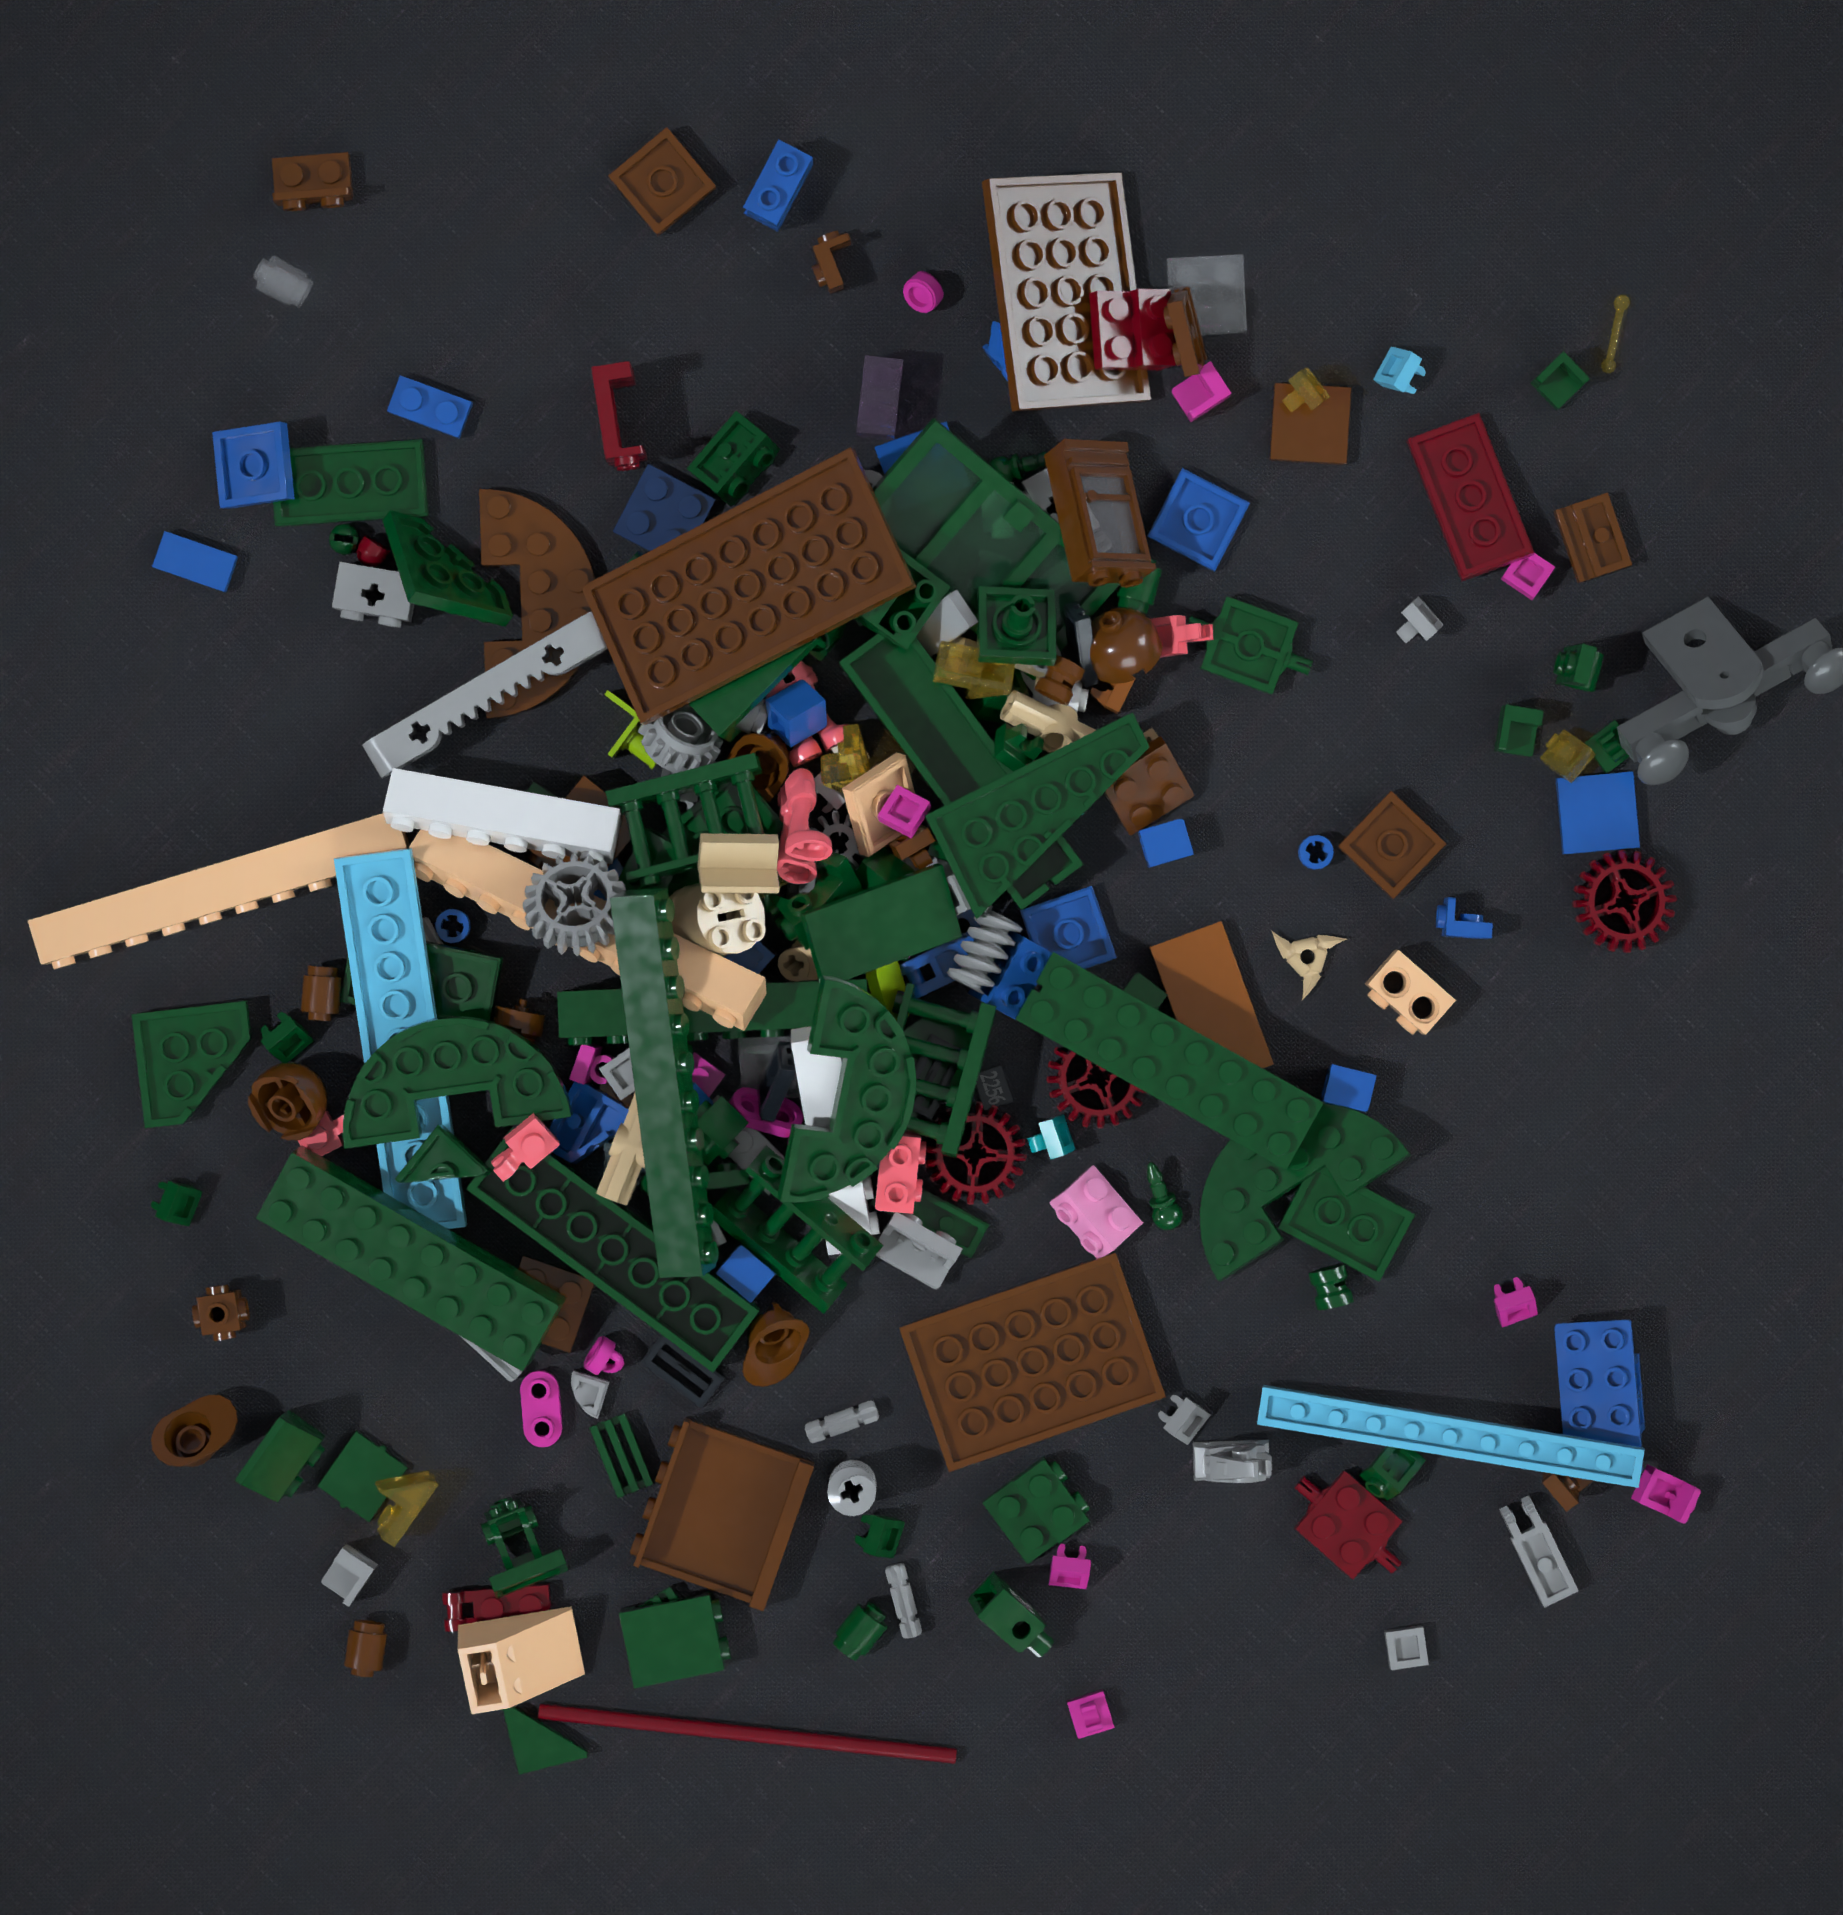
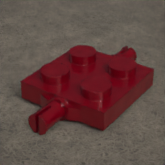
(1348, 1524)

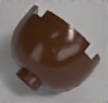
(1123, 645)
(288, 1100)

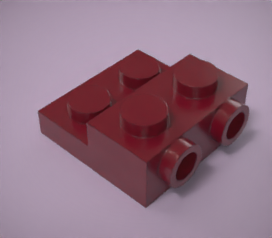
(1131, 330)

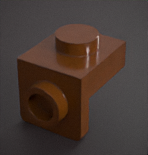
(826, 269)

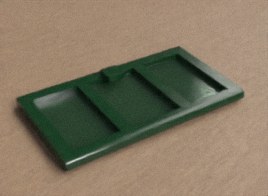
(977, 526)

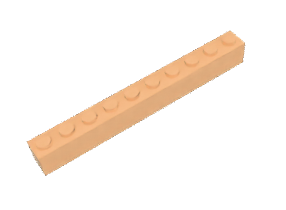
(499, 884)
(207, 892)

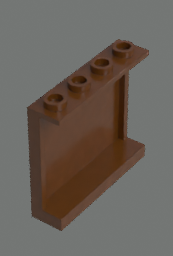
(722, 1512)

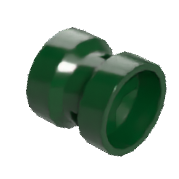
(1331, 1287)

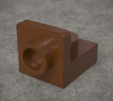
(1565, 1488)

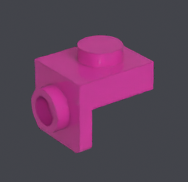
(1666, 1494)

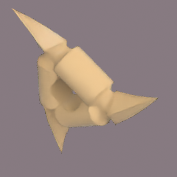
(1310, 971)

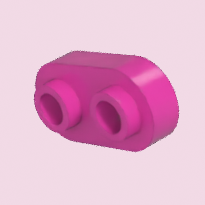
(746, 1103)
(541, 1408)

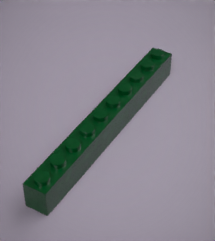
(664, 1082)

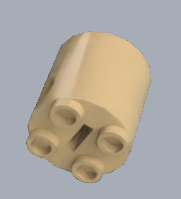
(718, 920)

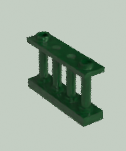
(667, 792)
(966, 1059)
(779, 1249)

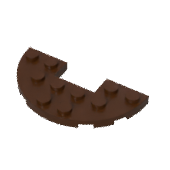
(551, 579)

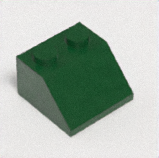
(281, 1458)

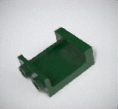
(674, 1639)

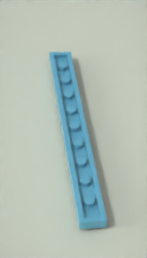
(1451, 1436)

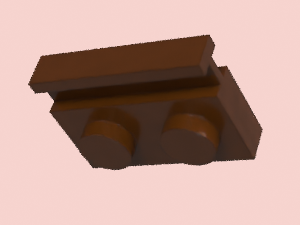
(1182, 318)
(1592, 538)

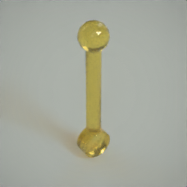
(1620, 303)

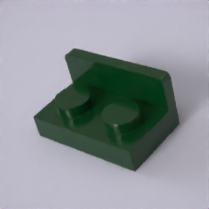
(734, 458)

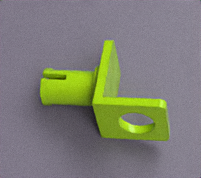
(630, 738)

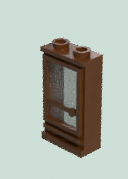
(1098, 512)

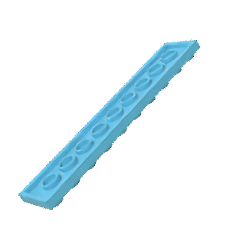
(390, 995)

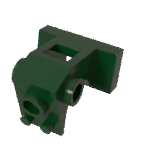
(834, 882)
(506, 1520)

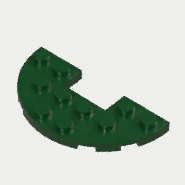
(444, 1060)
(871, 1096)
(1243, 1183)

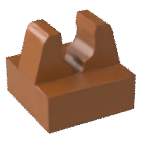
(1115, 698)

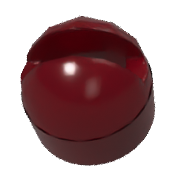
(371, 552)

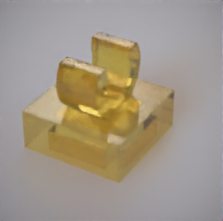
(1307, 391)
(1567, 755)

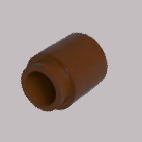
(321, 993)
(365, 1647)

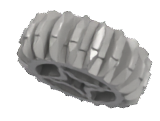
(566, 885)

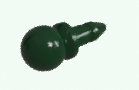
(1015, 467)
(1166, 1212)

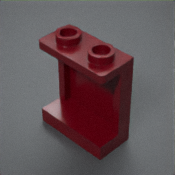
(605, 380)

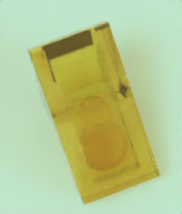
(960, 667)
(847, 764)
(410, 1495)

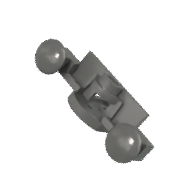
(1718, 682)

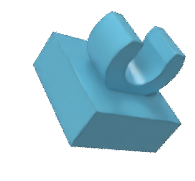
(1399, 369)

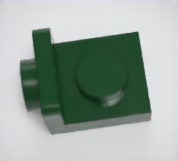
(1391, 1472)

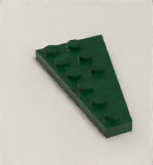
(1012, 821)

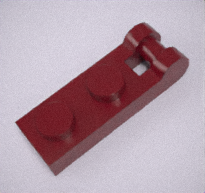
(487, 1607)

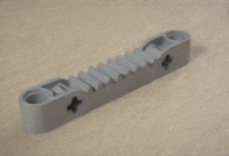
(396, 745)

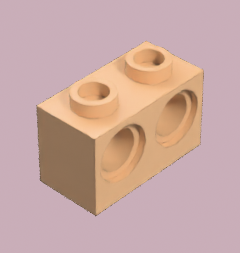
(1415, 985)

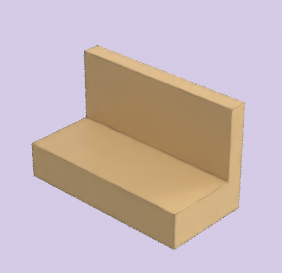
(738, 863)

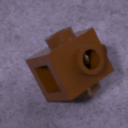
(232, 1303)

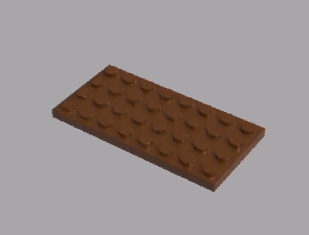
(748, 586)

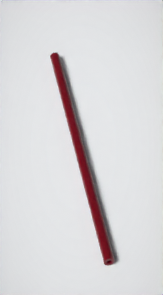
(747, 1733)

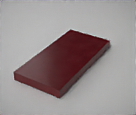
(1470, 497)

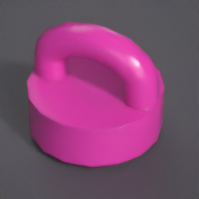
(923, 292)
(600, 1354)

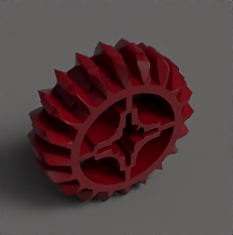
(1631, 916)
(1066, 1088)
(1000, 1155)

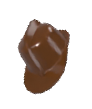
(773, 760)
(774, 1346)
(194, 1431)

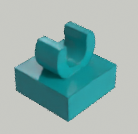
(1053, 1137)

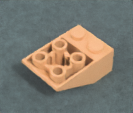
(518, 1657)

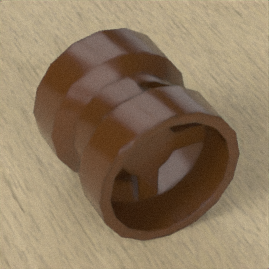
(1059, 680)

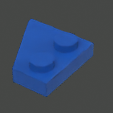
(592, 1124)

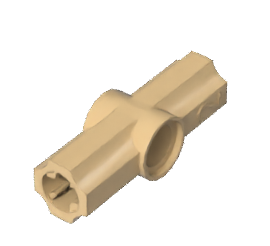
(1053, 723)
(625, 1160)

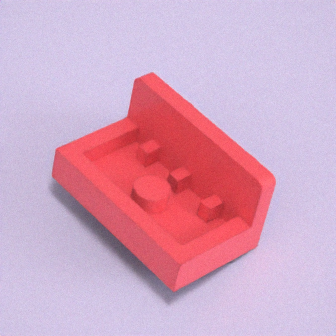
(897, 1176)

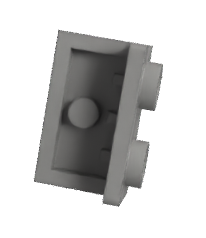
(917, 1249)

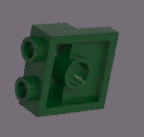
(1037, 1509)

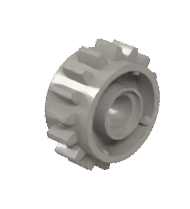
(680, 740)

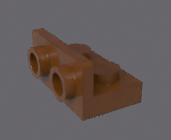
(312, 180)

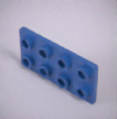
(1600, 1381)

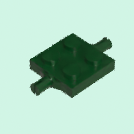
(1251, 646)

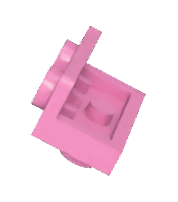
(1095, 1213)

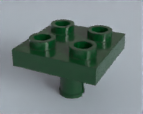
(1016, 626)

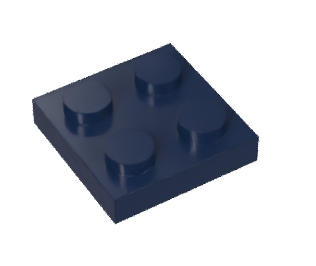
(662, 510)

